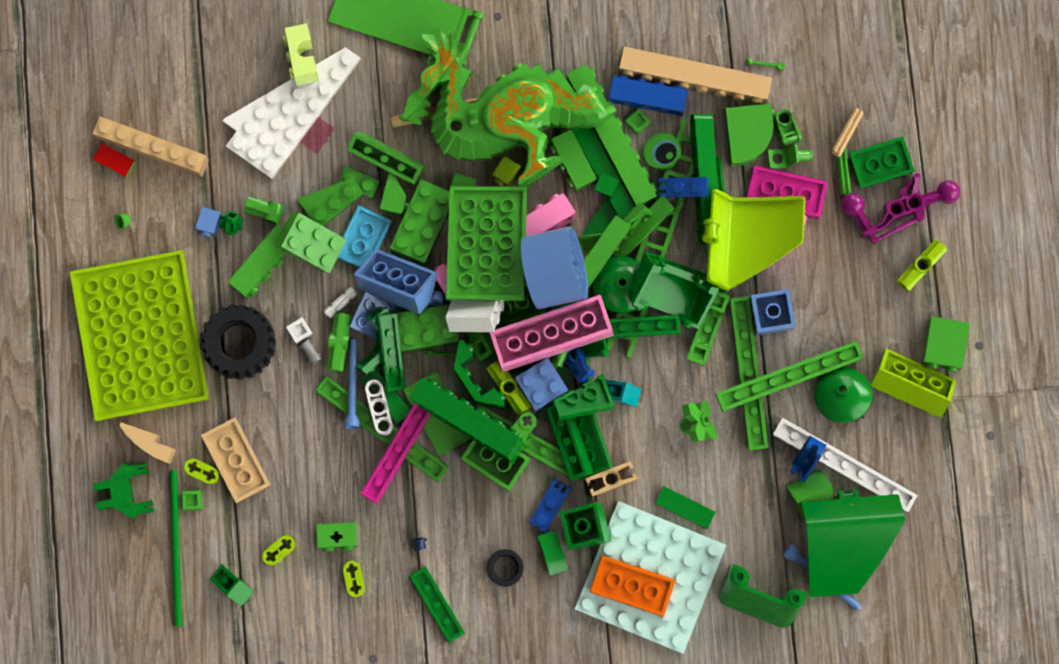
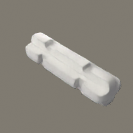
(340, 302)

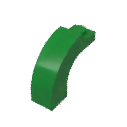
(369, 363)

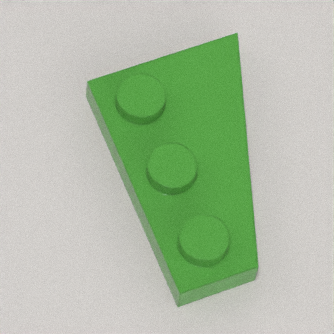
(331, 201)

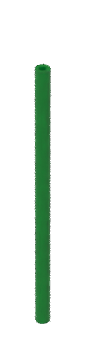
(175, 548)

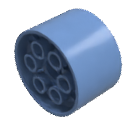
(554, 267)

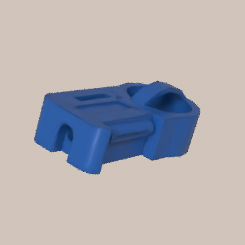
(579, 365)

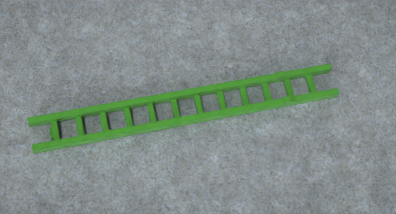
(663, 249)

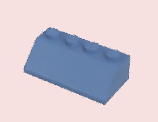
(396, 281)

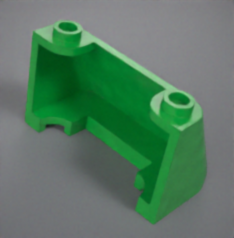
(673, 289)
(757, 604)

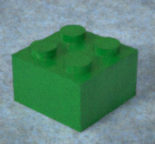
(585, 526)

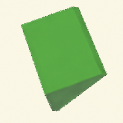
(814, 489)

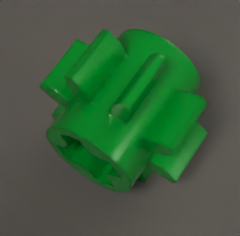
(230, 223)

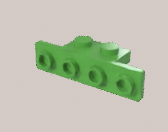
(643, 222)

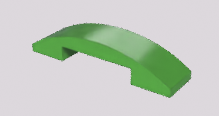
(706, 333)

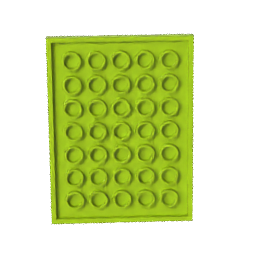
(139, 335)

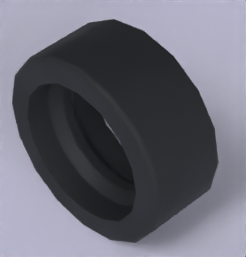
(490, 567)

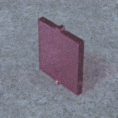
(317, 135)

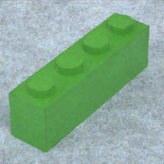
(386, 157)
(258, 265)

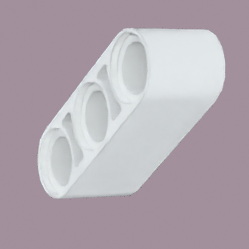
(374, 399)

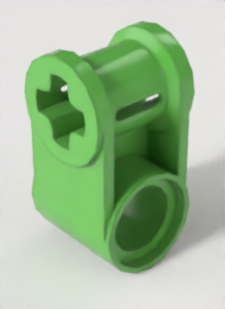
(787, 129)
(526, 430)

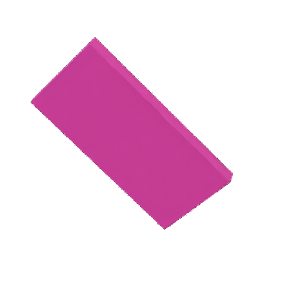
(775, 183)

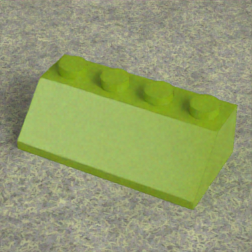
(913, 383)

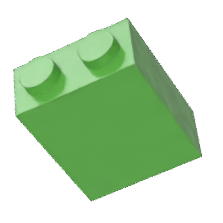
(945, 344)

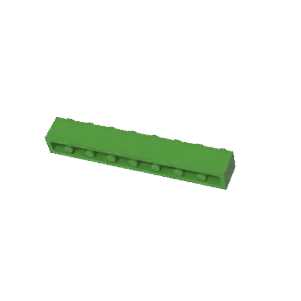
(617, 143)

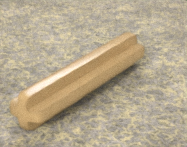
(847, 132)

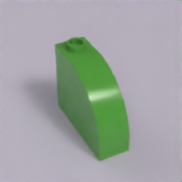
(748, 132)

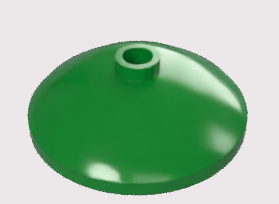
(614, 296)
(847, 405)

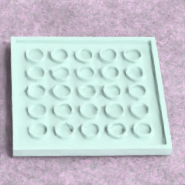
(662, 549)

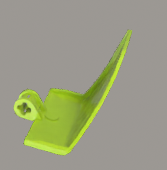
(750, 235)

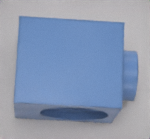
(208, 222)

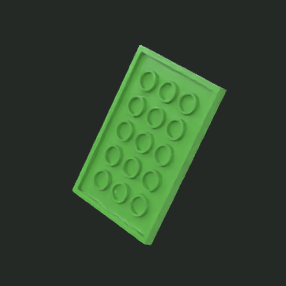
(486, 243)

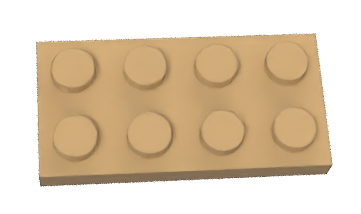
(236, 460)

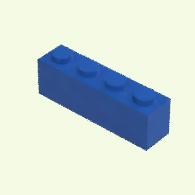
(647, 95)

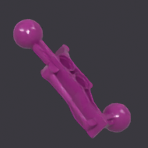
(853, 205)

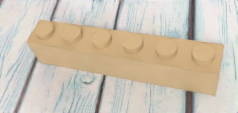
(151, 146)

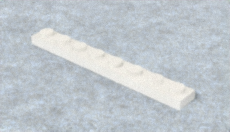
(846, 465)

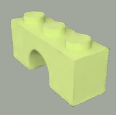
(298, 41)

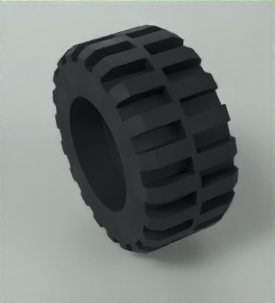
(224, 320)

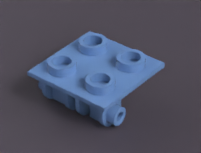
(367, 306)

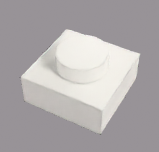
(299, 330)

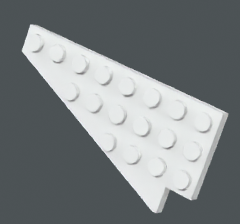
(279, 120)

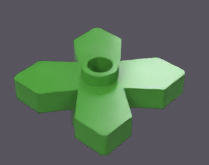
(697, 422)

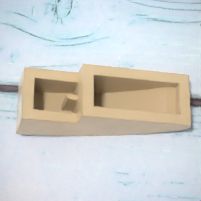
(149, 443)

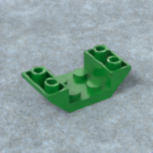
(491, 399)

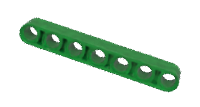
(703, 163)

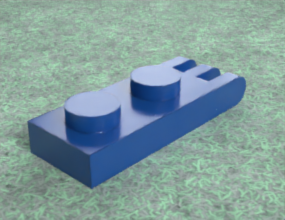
(683, 187)
(549, 506)

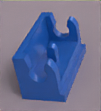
(808, 457)

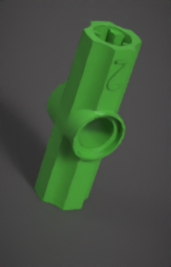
(339, 342)

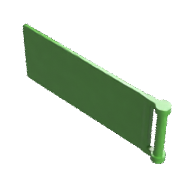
(405, 20)

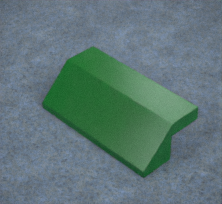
(580, 445)

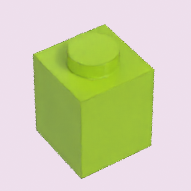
(506, 172)

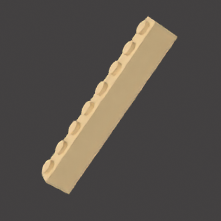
(695, 75)

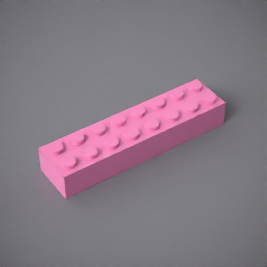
(544, 218)

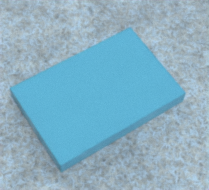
(363, 236)

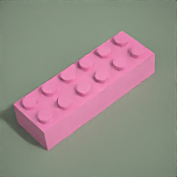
(551, 333)

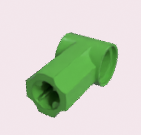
(270, 212)

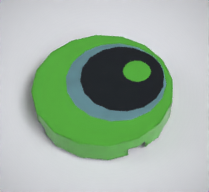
(662, 151)

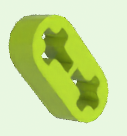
(204, 467)
(282, 553)
(349, 580)

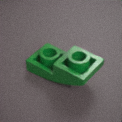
(552, 552)

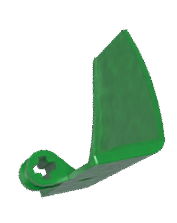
(848, 539)

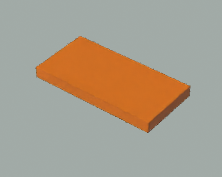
(632, 586)

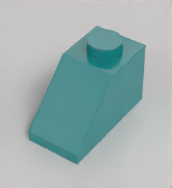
(624, 393)

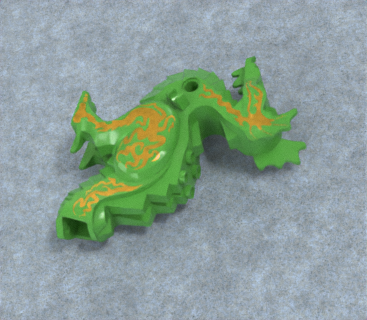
(503, 115)

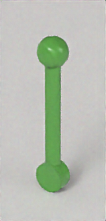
(780, 66)
(429, 353)

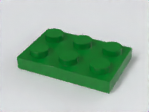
(881, 162)

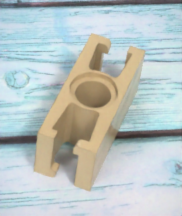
(602, 475)

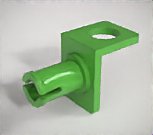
(790, 156)

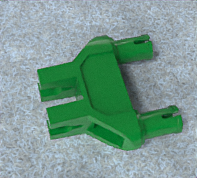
(122, 493)

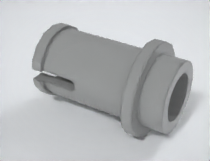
(311, 353)

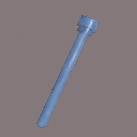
(352, 420)
(793, 554)

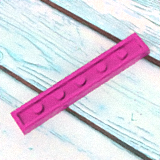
(395, 454)

